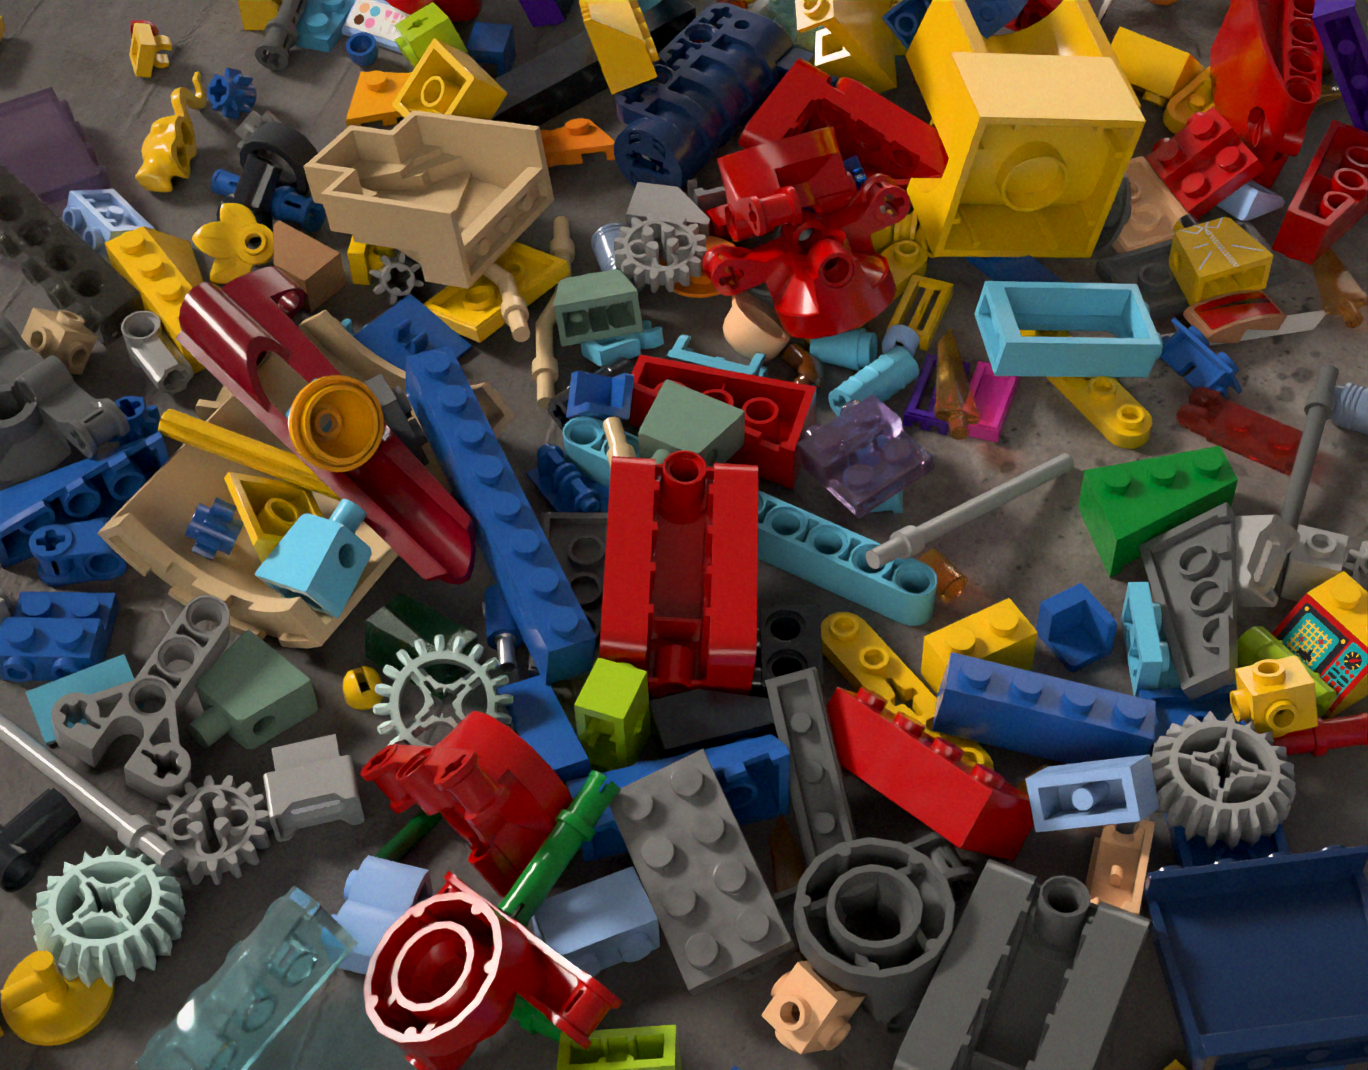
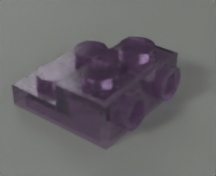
(863, 455)

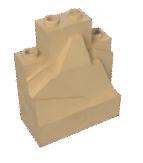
(435, 189)

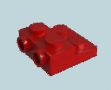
(1203, 162)

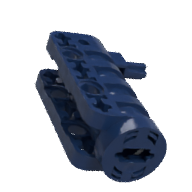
(703, 98)

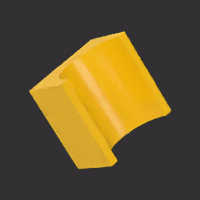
(950, 27)
(1029, 156)

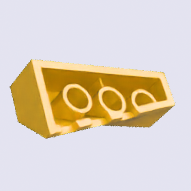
(620, 41)
(162, 272)

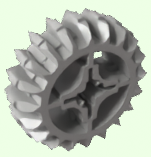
(1254, 780)

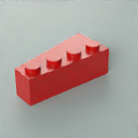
(1329, 197)
(774, 410)
(928, 776)

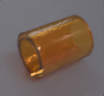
(950, 579)

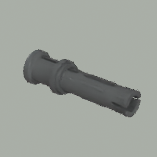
(280, 35)

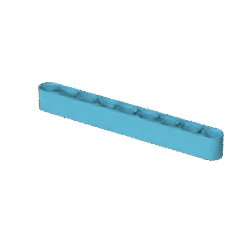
(796, 541)

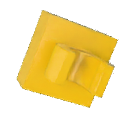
(145, 48)
(364, 258)

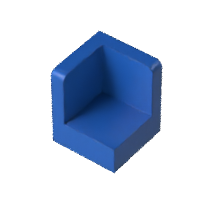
(493, 45)
(600, 396)
(1076, 627)

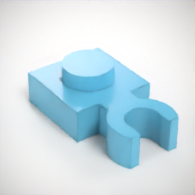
(628, 346)

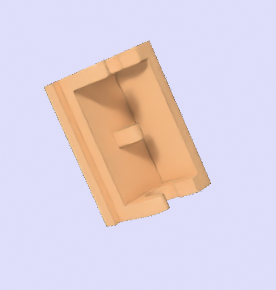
(1120, 866)

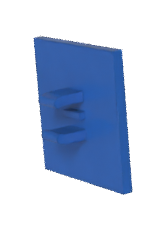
(409, 330)

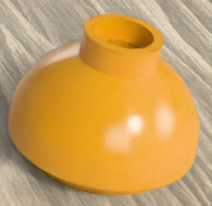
(354, 428)

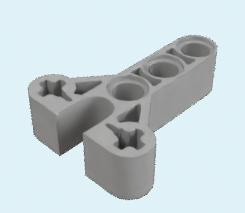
(116, 709)

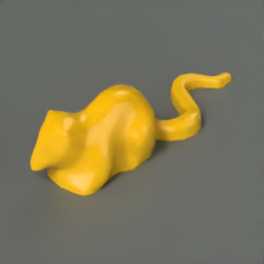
(171, 141)

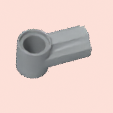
(155, 352)

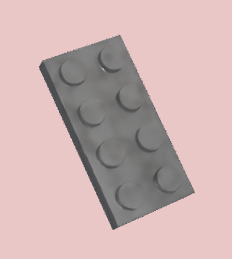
(699, 873)

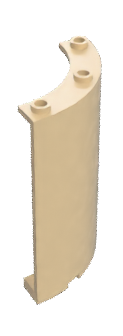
(153, 522)

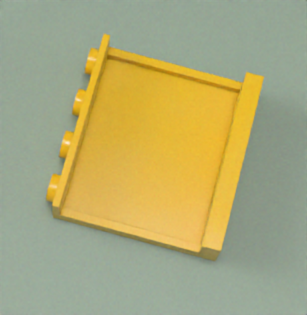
(859, 30)

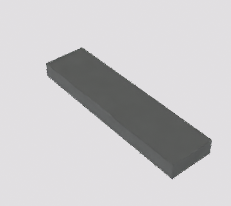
(815, 766)

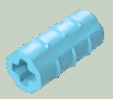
(881, 378)

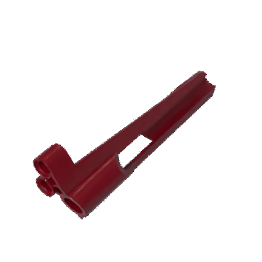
(403, 501)

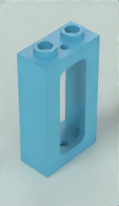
(1065, 306)

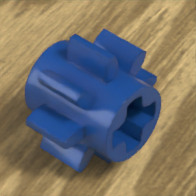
(232, 93)
(142, 419)
(214, 529)

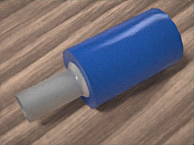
(501, 628)

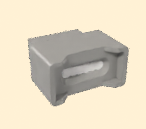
(1260, 554)
(311, 787)

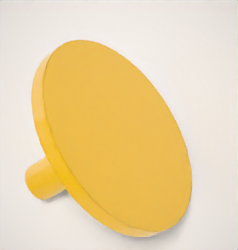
(48, 1008)

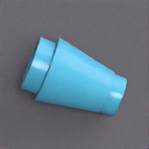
(848, 349)

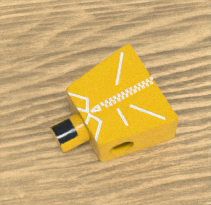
(1216, 258)

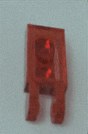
(1240, 430)

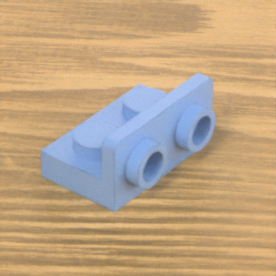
(101, 217)

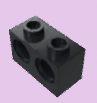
(787, 643)

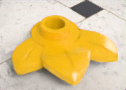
(229, 241)

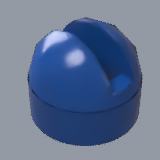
(365, 45)

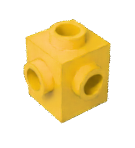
(1275, 696)

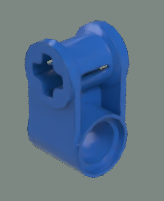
(78, 553)

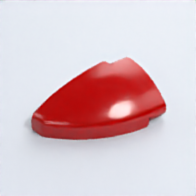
(864, 124)

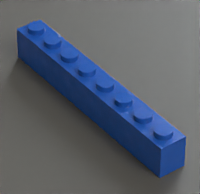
(501, 516)

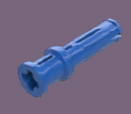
(284, 206)

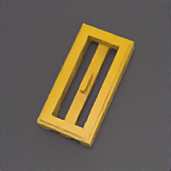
(937, 313)

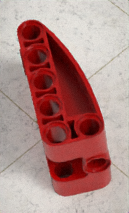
(1267, 77)
(682, 572)

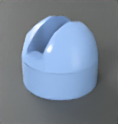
(903, 335)

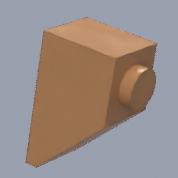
(308, 263)

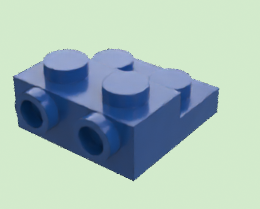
(56, 634)

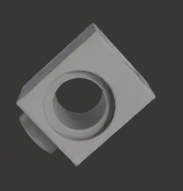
(1313, 561)

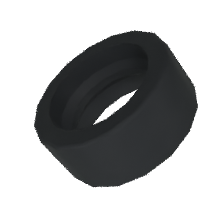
(287, 144)

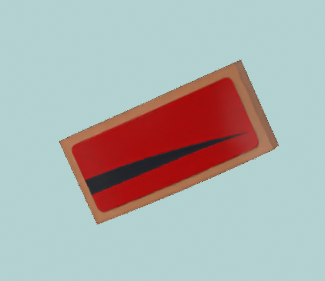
(1231, 314)

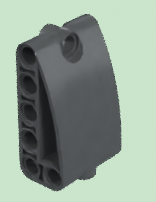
(1026, 979)

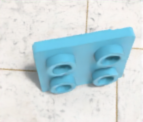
(1146, 642)

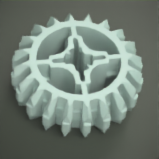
(415, 670)
(97, 918)

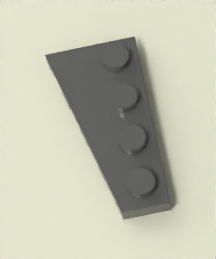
(1196, 587)

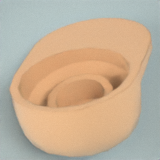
(753, 328)

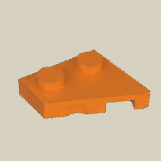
(576, 138)

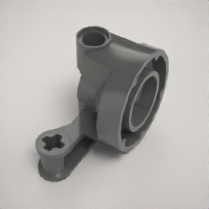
(45, 414)
(879, 880)

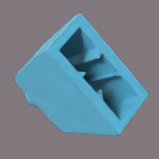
(319, 559)

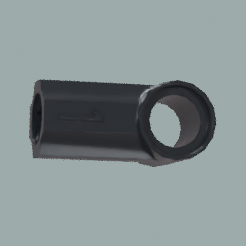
(256, 189)
(31, 836)

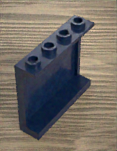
(1266, 958)

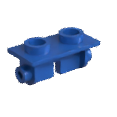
(1190, 349)

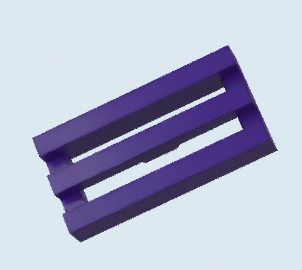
(926, 418)

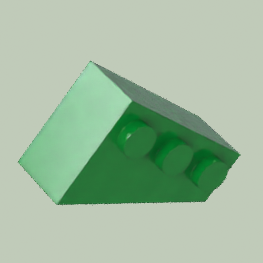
(1150, 496)

